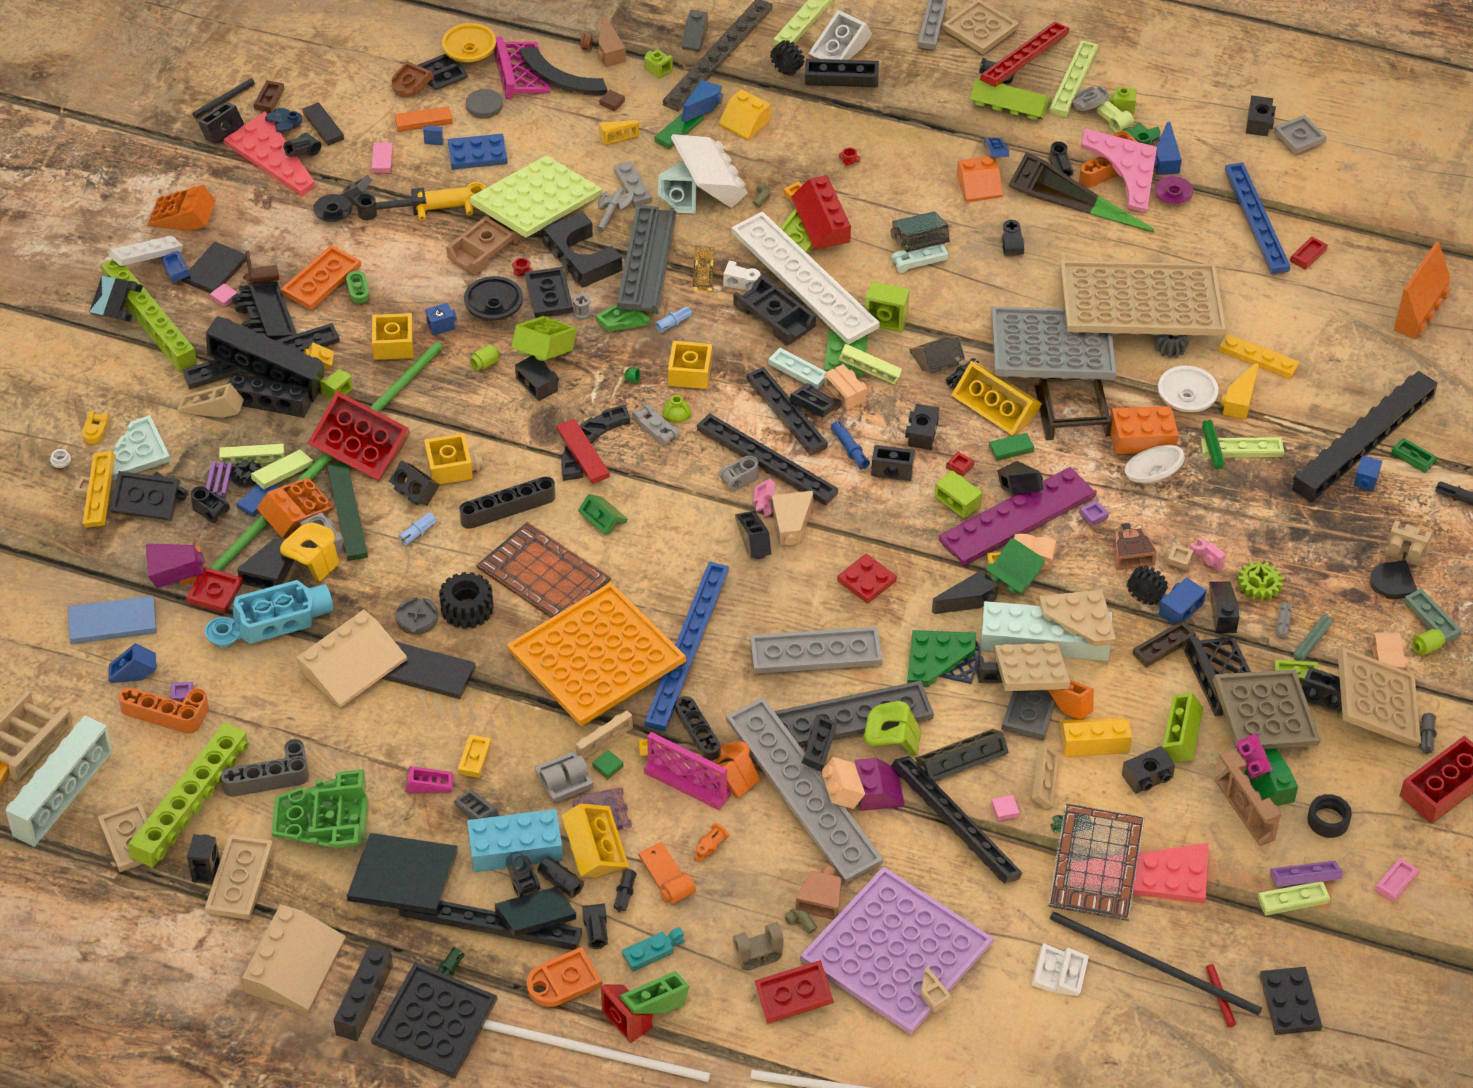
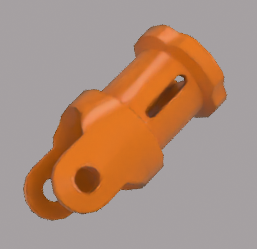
(709, 843)

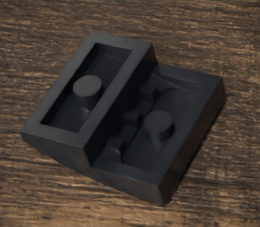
(445, 71)

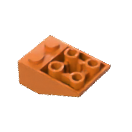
(183, 209)
(292, 504)

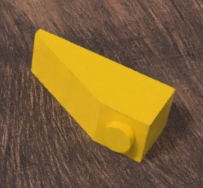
(1239, 394)

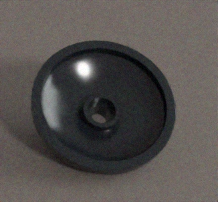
(493, 298)

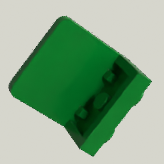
(1016, 567)

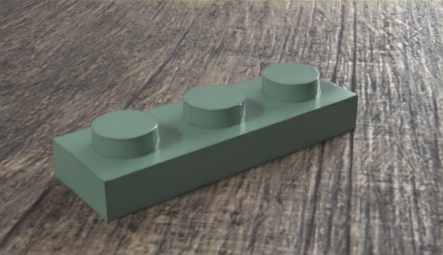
(1432, 614)

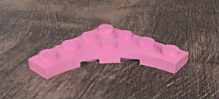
(1130, 160)

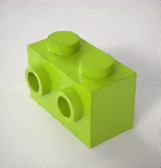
(958, 494)

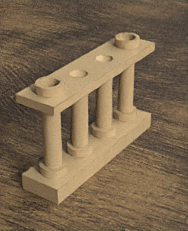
(43, 737)

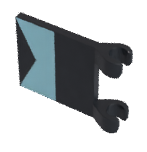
(112, 296)

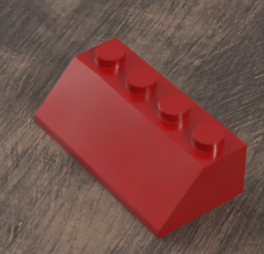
(821, 213)

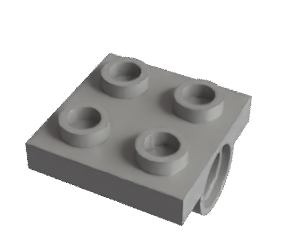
(564, 777)

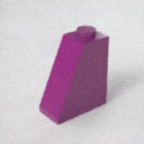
(172, 563)

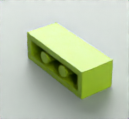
(1182, 727)

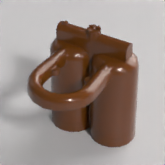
(260, 274)

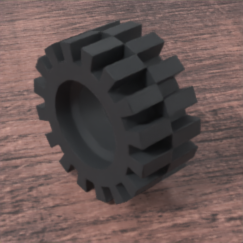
(787, 57)
(1147, 585)

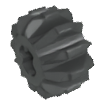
(1171, 345)

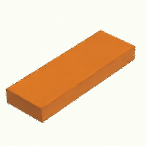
(423, 118)

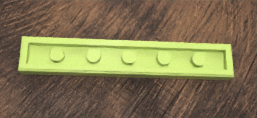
(1073, 78)

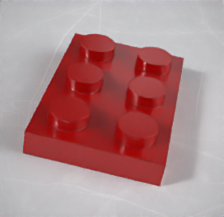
(794, 991)

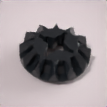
(237, 473)

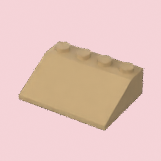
(351, 658)
(292, 959)

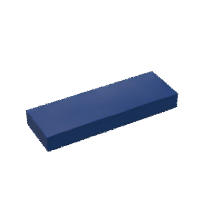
(996, 147)

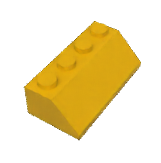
(996, 398)

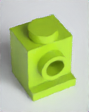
(655, 61)
(339, 381)

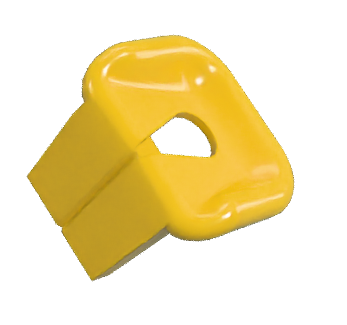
(319, 559)

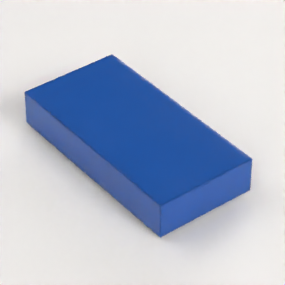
(175, 266)
(253, 498)

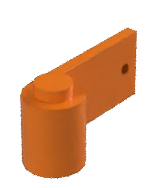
(666, 874)

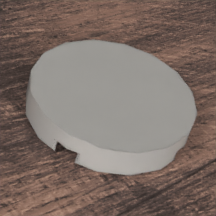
(1090, 98)

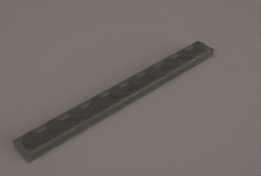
(717, 54)

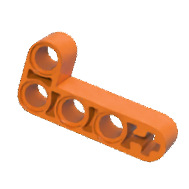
(1099, 168)
(164, 711)

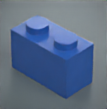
(1182, 601)

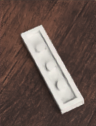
(145, 250)

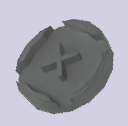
(484, 103)
(416, 615)

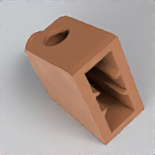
(820, 893)

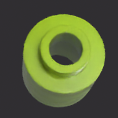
(484, 357)
(1428, 641)

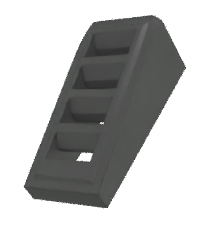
(482, 805)

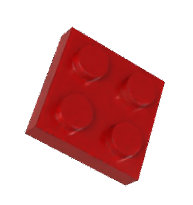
(866, 578)
(214, 590)

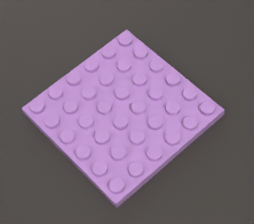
(887, 941)

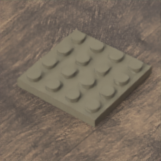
(1267, 705)

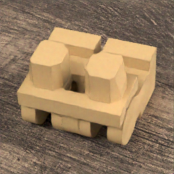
(1409, 541)

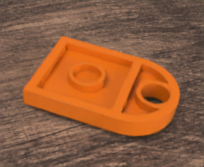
(563, 978)

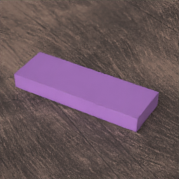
(1305, 873)

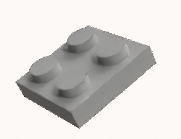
(1300, 134)

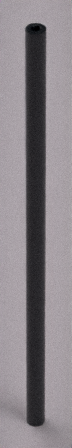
(1155, 963)

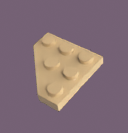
(1080, 614)

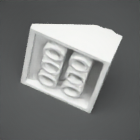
(711, 167)

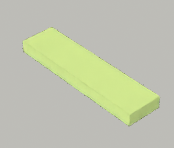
(1247, 447)

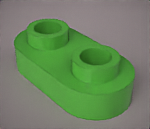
(357, 287)

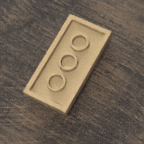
(239, 877)

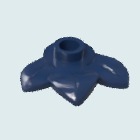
(284, 118)

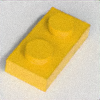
(474, 756)

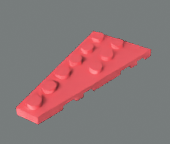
(264, 148)

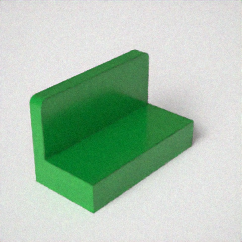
(601, 513)

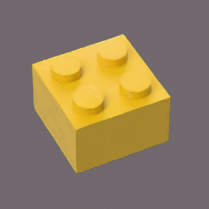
(392, 336)
(690, 365)
(448, 459)

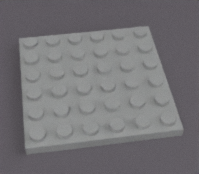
(1038, 345)

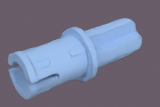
(673, 319)
(417, 528)

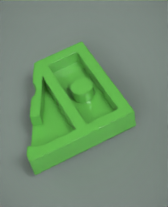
(619, 319)

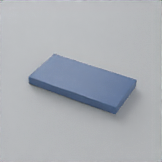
(112, 619)

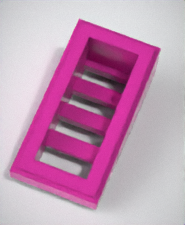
(415, 781)

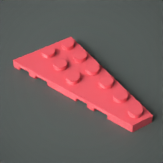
(1173, 873)

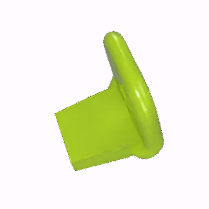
(906, 734)

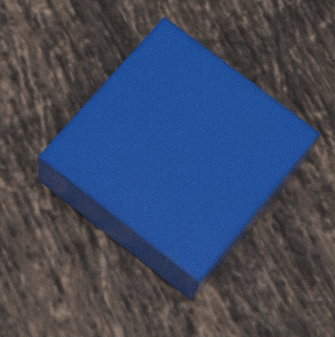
(433, 135)

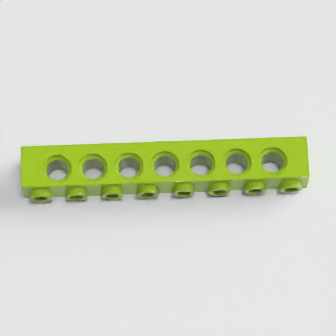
(154, 320)
(188, 795)

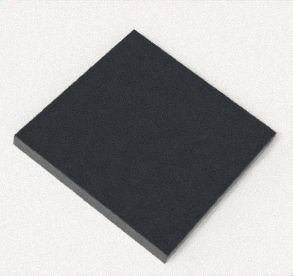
(402, 873)
(434, 1020)

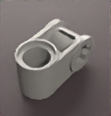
(741, 473)

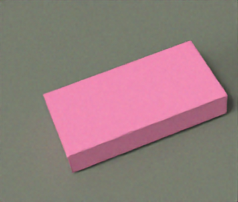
(382, 157)
(1396, 880)

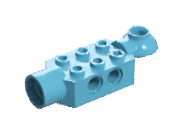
(270, 613)

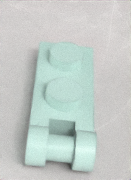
(919, 257)

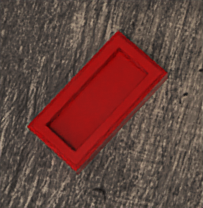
(1308, 253)

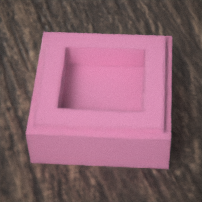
(223, 295)
(1005, 808)

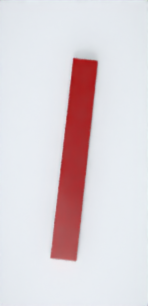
(1024, 54)

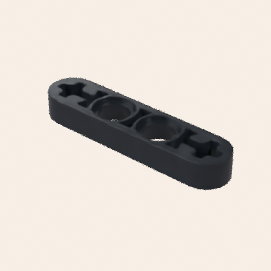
(699, 727)

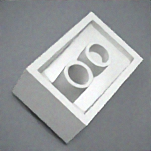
(841, 38)

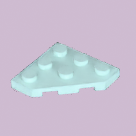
(139, 448)

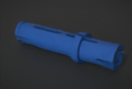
(853, 449)

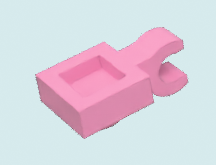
(762, 496)
(1211, 554)

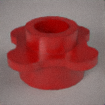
(849, 156)
(521, 266)

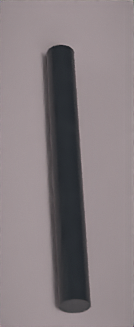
(223, 98)

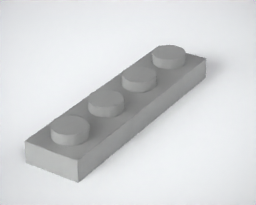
(932, 24)

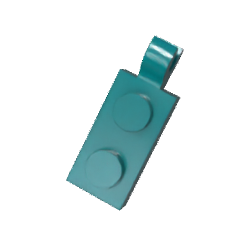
(652, 949)

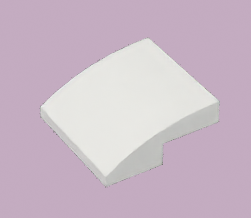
(1060, 970)

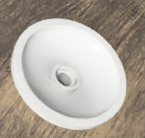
(1188, 389)
(1155, 464)

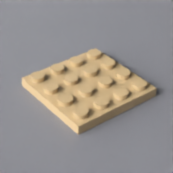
(1379, 697)

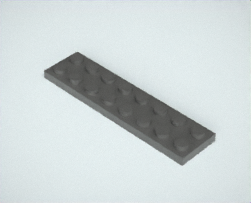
(852, 711)

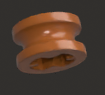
(586, 41)

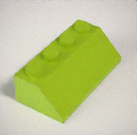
(1010, 98)

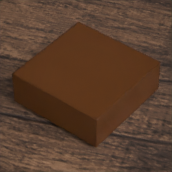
(612, 100)

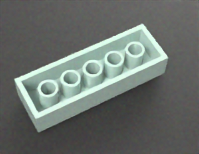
(1025, 624)
(59, 781)

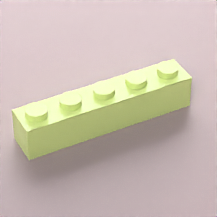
(870, 364)
(258, 453)

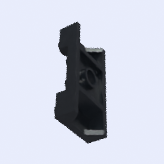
(787, 321)

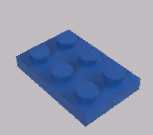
(477, 151)

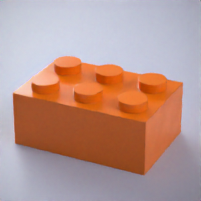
(1142, 428)

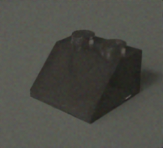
(938, 353)

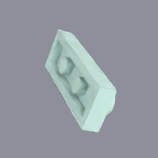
(797, 368)

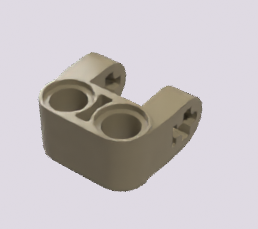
(759, 949)

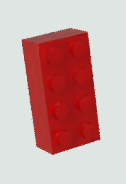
(1441, 781)

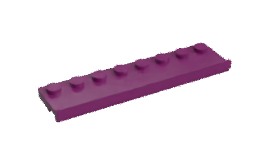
(1016, 516)

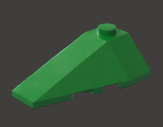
(1276, 784)

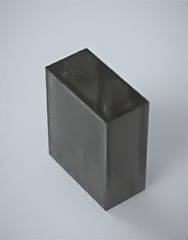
(920, 231)

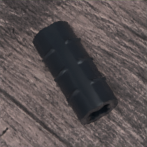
(560, 876)

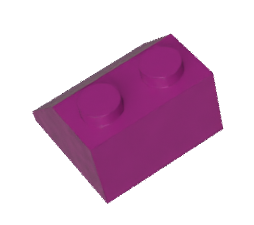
(880, 785)

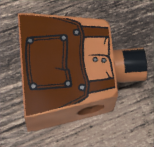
(1132, 548)

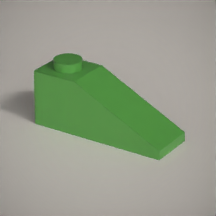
(658, 995)

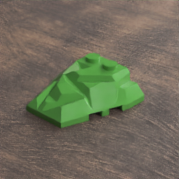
(326, 813)

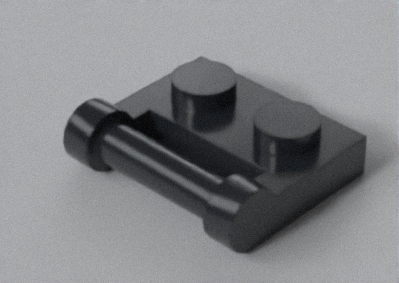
(814, 401)

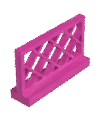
(507, 68)
(690, 781)

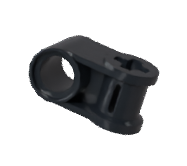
(1012, 238)
(208, 503)
(524, 879)

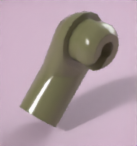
(763, 196)
(802, 917)

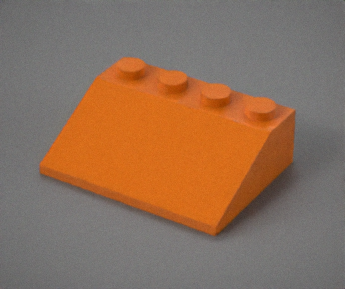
(1423, 294)

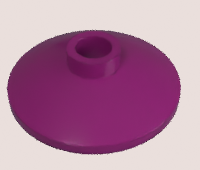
(1174, 190)

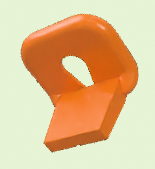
(741, 770)

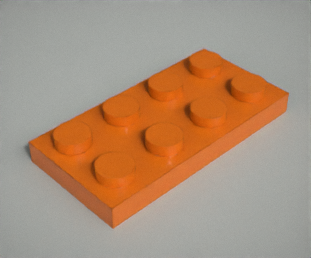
(320, 277)

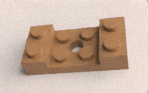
(473, 251)
(1258, 815)

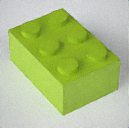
(544, 338)

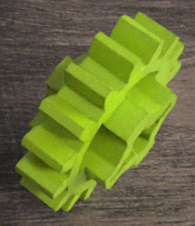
(1260, 580)

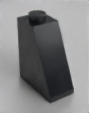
(266, 567)

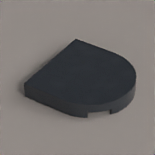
(1393, 579)

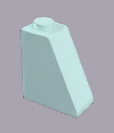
(678, 188)

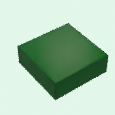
(607, 764)

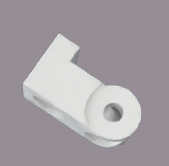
(740, 277)

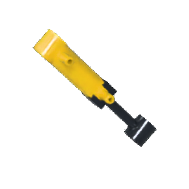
(422, 201)

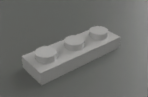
(633, 183)

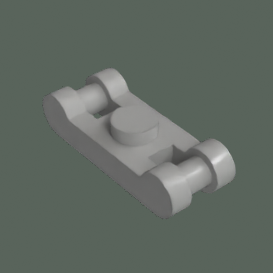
(655, 425)

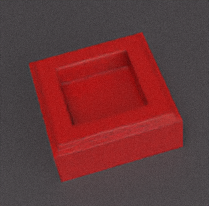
(960, 464)

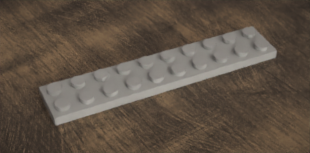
(804, 791)

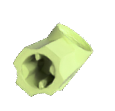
(1117, 119)

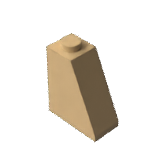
(791, 515)

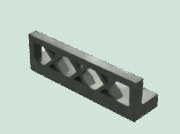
(963, 754)

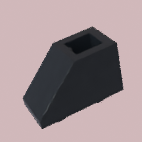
(1020, 478)

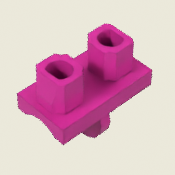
(1254, 755)

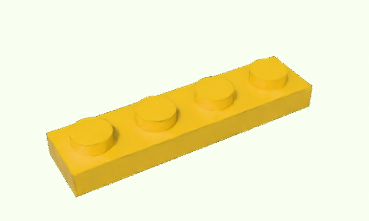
(1254, 354)
(99, 489)

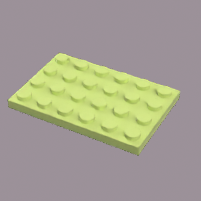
(535, 196)

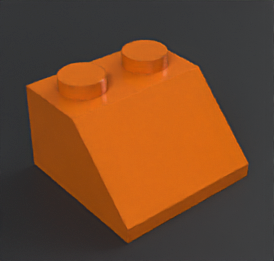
(979, 178)

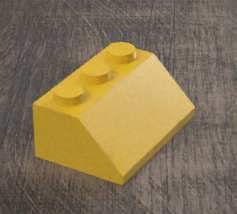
(1095, 736)
(594, 840)

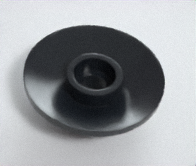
(332, 208)

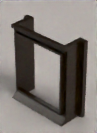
(1047, 414)

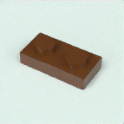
(269, 96)

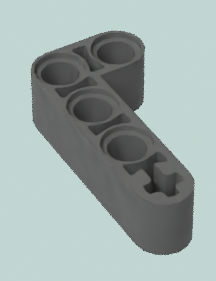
(268, 774)

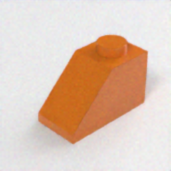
(1075, 701)

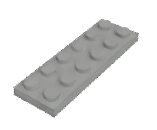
(815, 650)

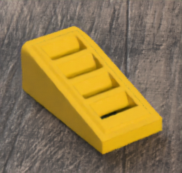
(608, 130)

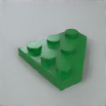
(938, 653)

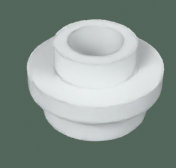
(60, 458)

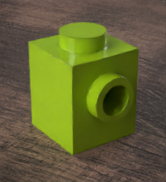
(1124, 99)

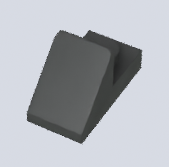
(356, 189)

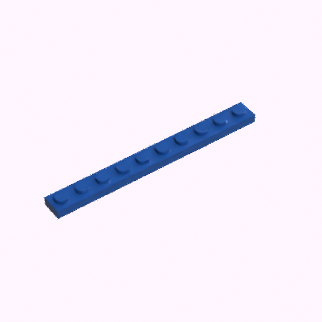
(688, 643)

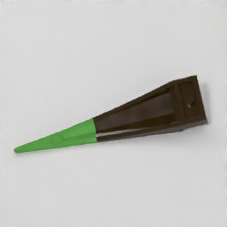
(1049, 184)

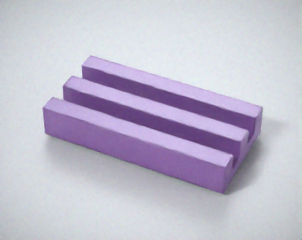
(220, 467)

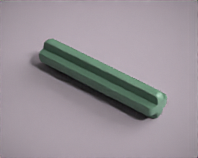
(1312, 638)

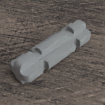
(1284, 620)

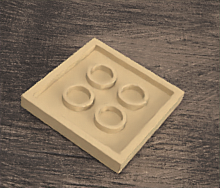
(980, 26)
(1031, 667)

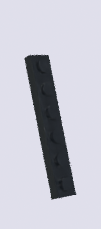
(787, 411)

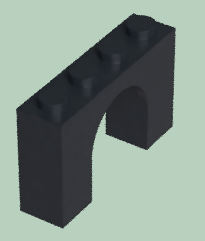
(583, 268)

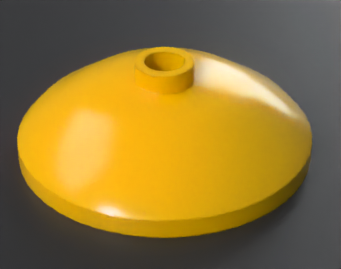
(469, 42)

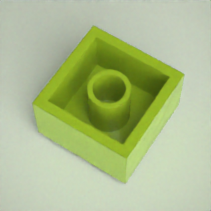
(888, 305)

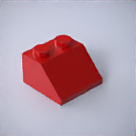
(629, 1024)

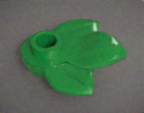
(1143, 135)

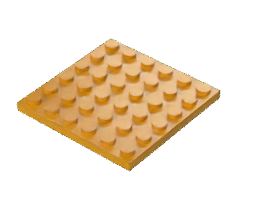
(596, 653)

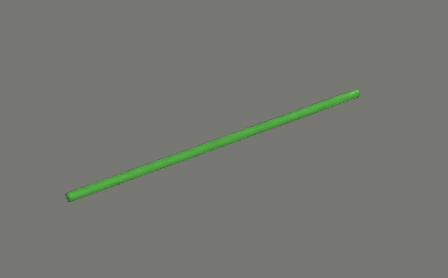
(325, 459)

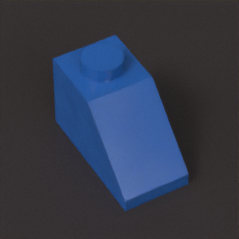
(132, 665)

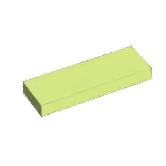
(281, 469)
(1293, 898)

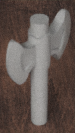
(612, 202)

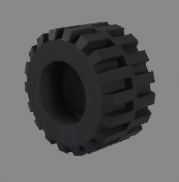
(470, 612)

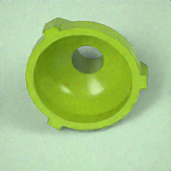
(676, 410)

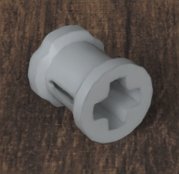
(581, 306)

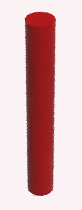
(1224, 1005)

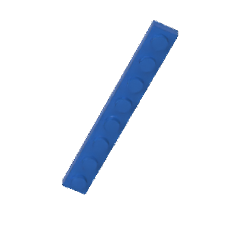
(1257, 218)

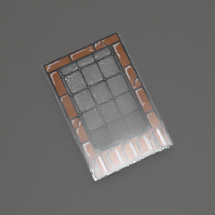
(1096, 862)

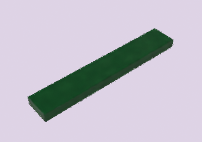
(347, 511)

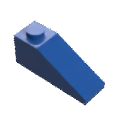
(702, 100)
(1167, 153)

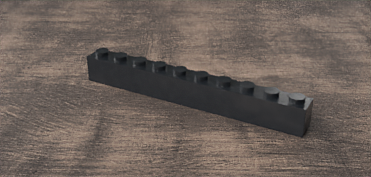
(1364, 436)

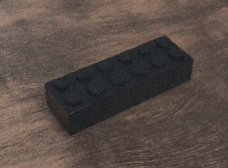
(262, 356)

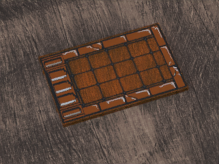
(542, 571)

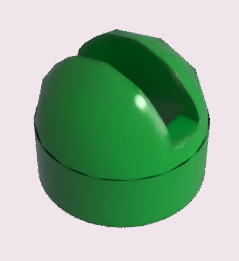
(632, 375)

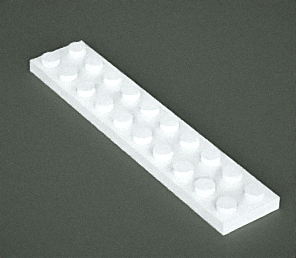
(805, 278)

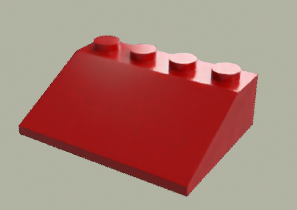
(359, 436)

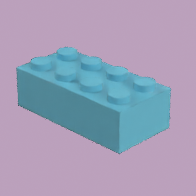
(524, 833)

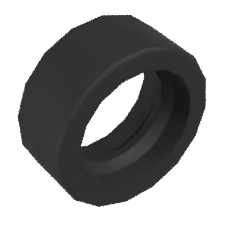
(1333, 802)

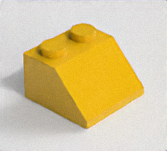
(745, 114)

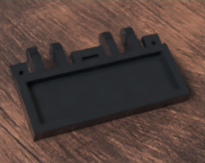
(265, 309)

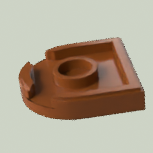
(410, 79)

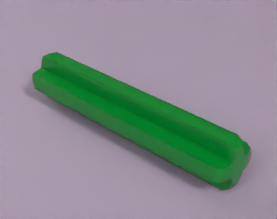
(1213, 444)

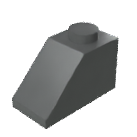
(695, 30)

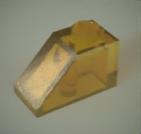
(703, 268)

